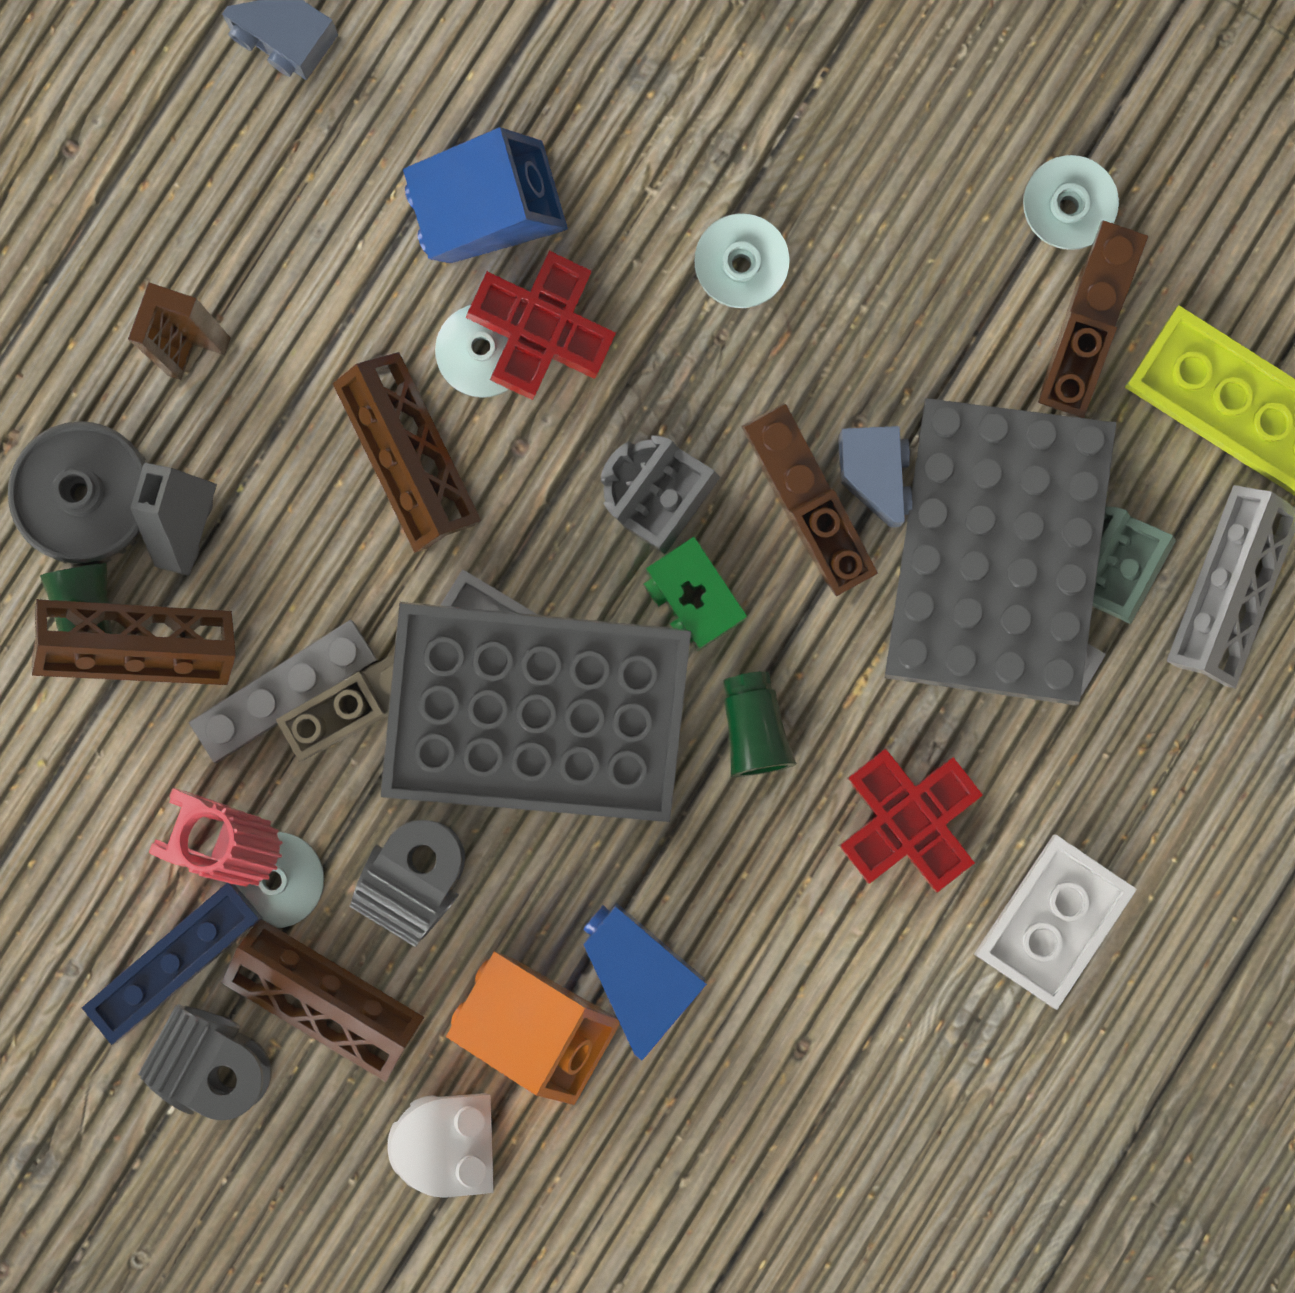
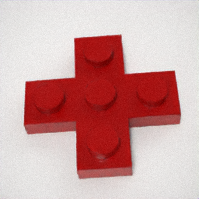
(540, 325)
(910, 820)

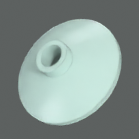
(1075, 180)
(747, 238)
(458, 362)
(300, 885)

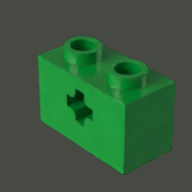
(692, 567)

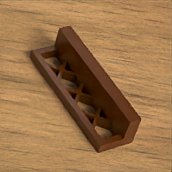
(171, 325)
(397, 452)
(135, 651)
(325, 993)

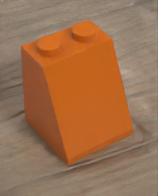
(532, 1029)

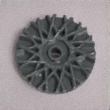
(45, 485)

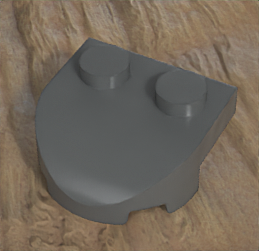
(655, 489)

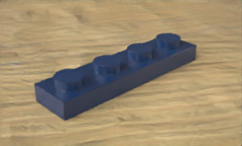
(171, 963)

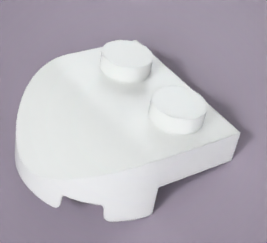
(444, 1145)

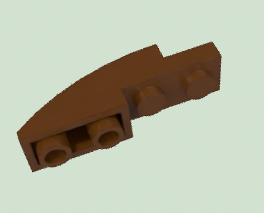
(1092, 319)
(809, 500)

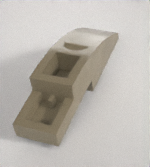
(339, 711)

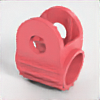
(244, 849)

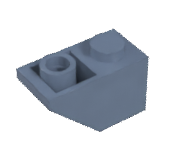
(286, 30)
(872, 470)

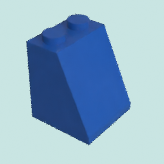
(484, 196)
(640, 976)

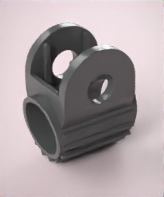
(398, 893)
(188, 1060)

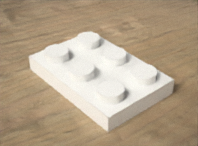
(1055, 921)

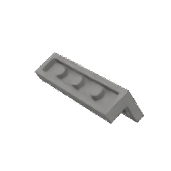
(1230, 581)

